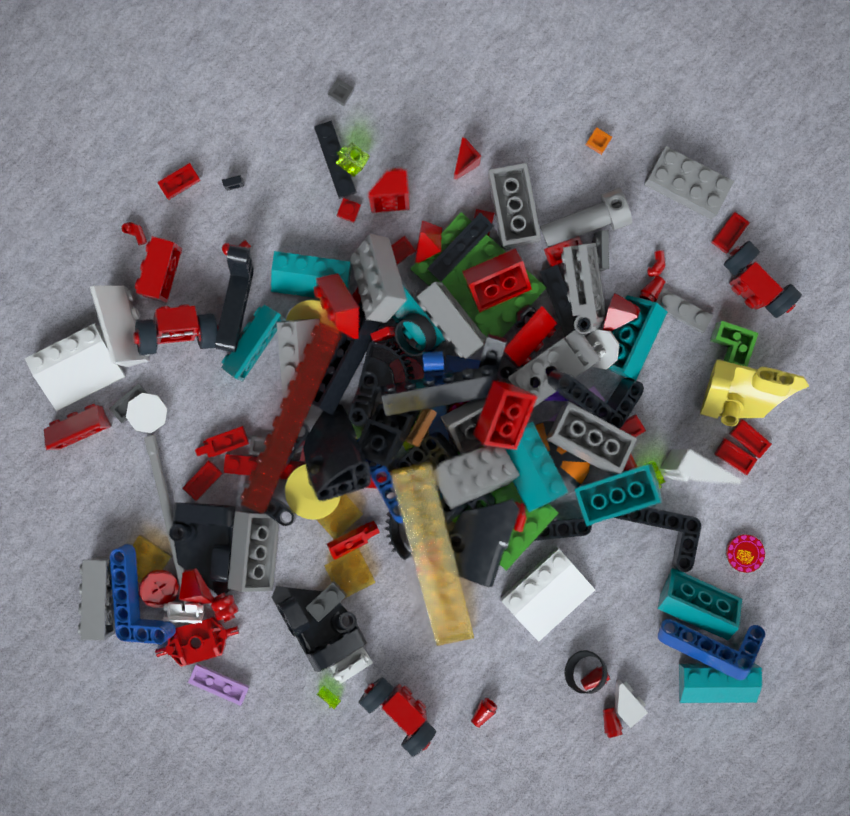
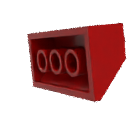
(390, 192)

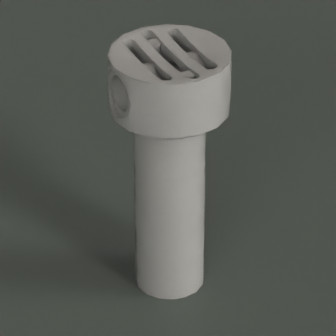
(611, 211)

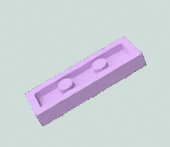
(218, 684)

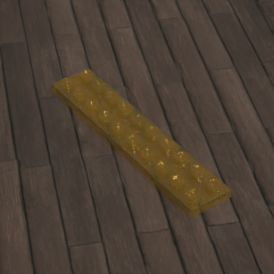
(432, 553)

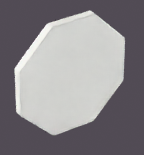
(605, 346)
(146, 412)

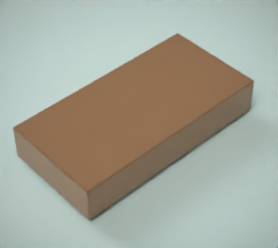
(421, 426)

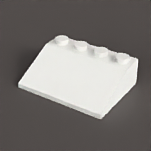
(118, 323)
(74, 367)
(688, 465)
(547, 594)

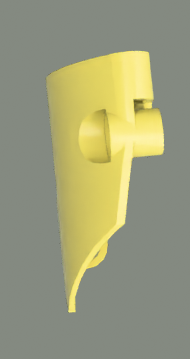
(747, 392)

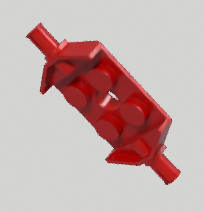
(212, 638)

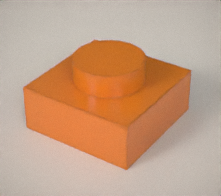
(598, 141)

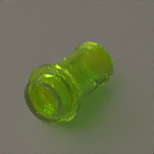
(327, 696)

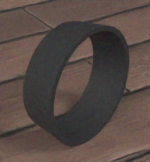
(427, 329)
(570, 666)

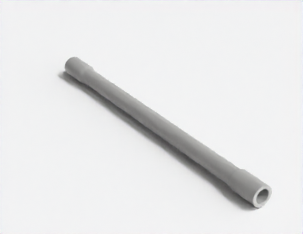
(153, 452)

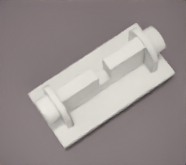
(192, 613)
(351, 665)

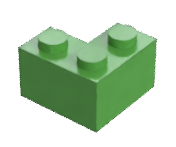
(737, 339)

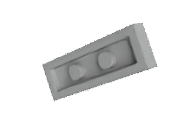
(684, 311)

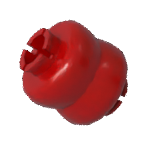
(224, 607)

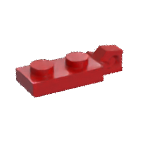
(223, 442)
(352, 540)

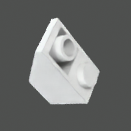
(627, 706)

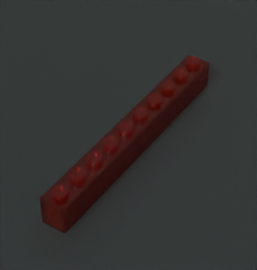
(292, 417)

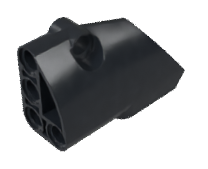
(334, 457)
(484, 538)
(205, 541)
(321, 641)

